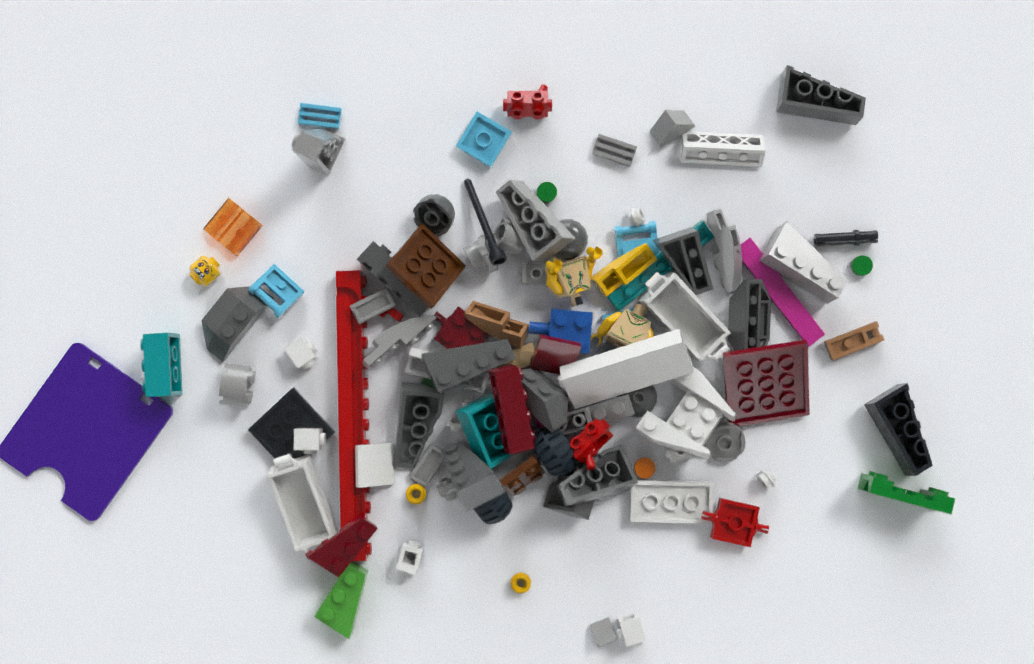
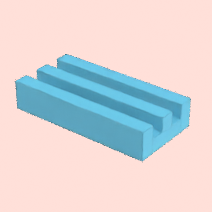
(302, 113)

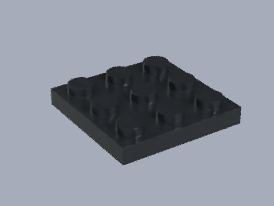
(277, 425)

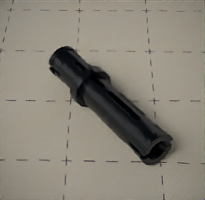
(856, 238)

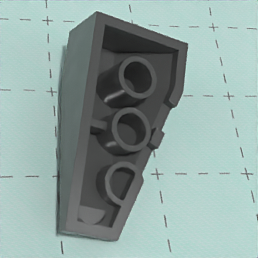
(417, 416)
(555, 502)

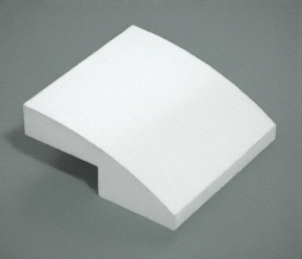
(374, 464)

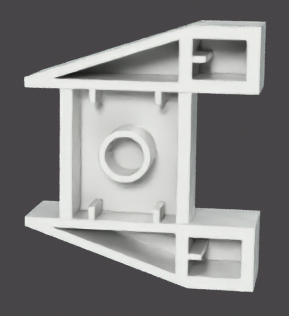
(691, 420)

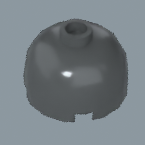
(435, 213)
(578, 245)
(642, 400)

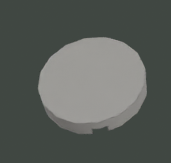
(726, 442)

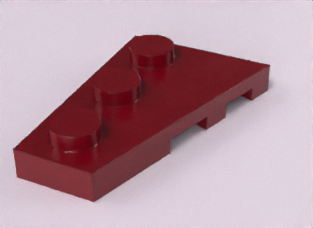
(342, 548)

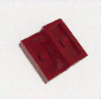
(553, 353)

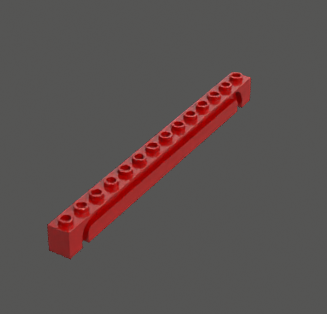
(351, 398)

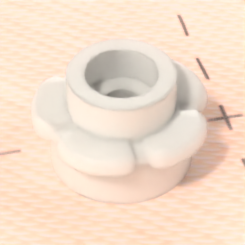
(636, 217)
(766, 479)

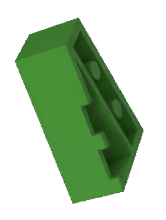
(343, 600)

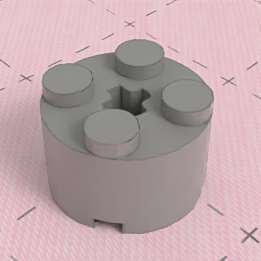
(236, 385)

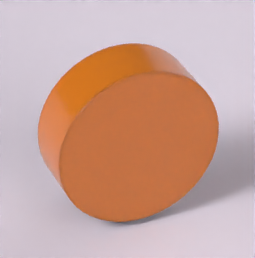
(644, 467)

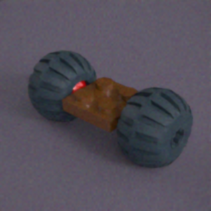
(556, 456)

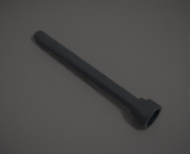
(496, 255)

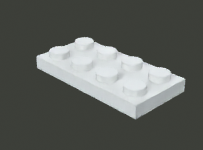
(671, 501)

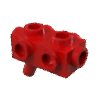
(528, 103)
(590, 441)

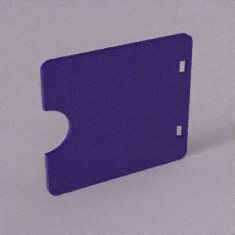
(87, 429)

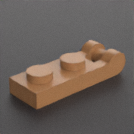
(853, 340)

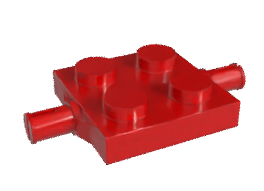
(734, 522)

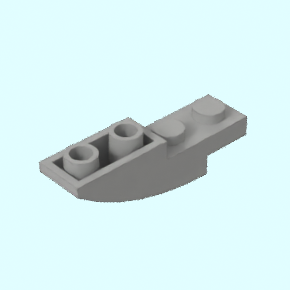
(729, 258)
(403, 333)
(608, 410)

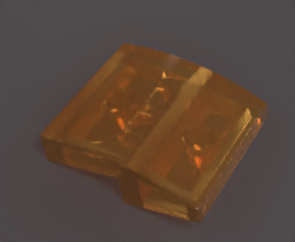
(232, 227)

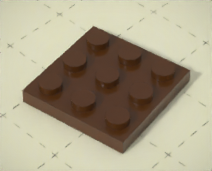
(425, 266)

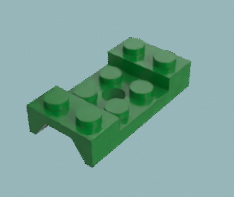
(931, 498)

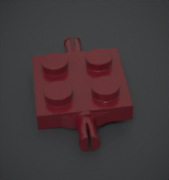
(458, 330)

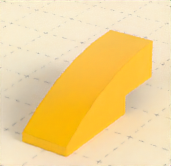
(623, 269)

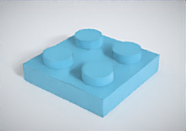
(483, 139)

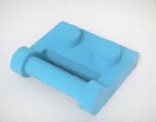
(626, 246)
(281, 286)

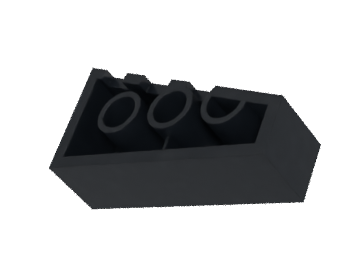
(899, 427)

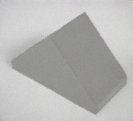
(670, 126)

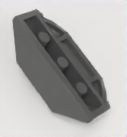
(749, 315)
(231, 320)
(545, 399)

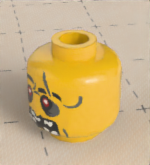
(204, 270)

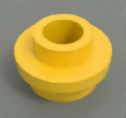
(411, 498)
(520, 589)

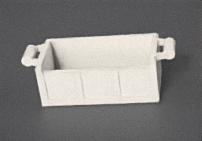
(679, 308)
(301, 501)

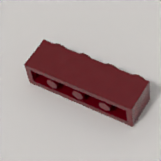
(511, 409)

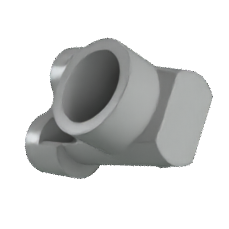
(446, 488)

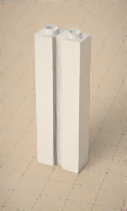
(626, 369)

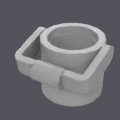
(507, 237)
(479, 254)

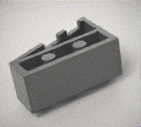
(686, 258)

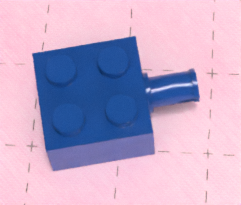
(567, 325)

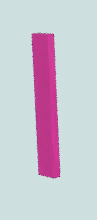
(781, 294)

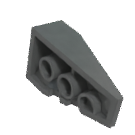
(609, 478)

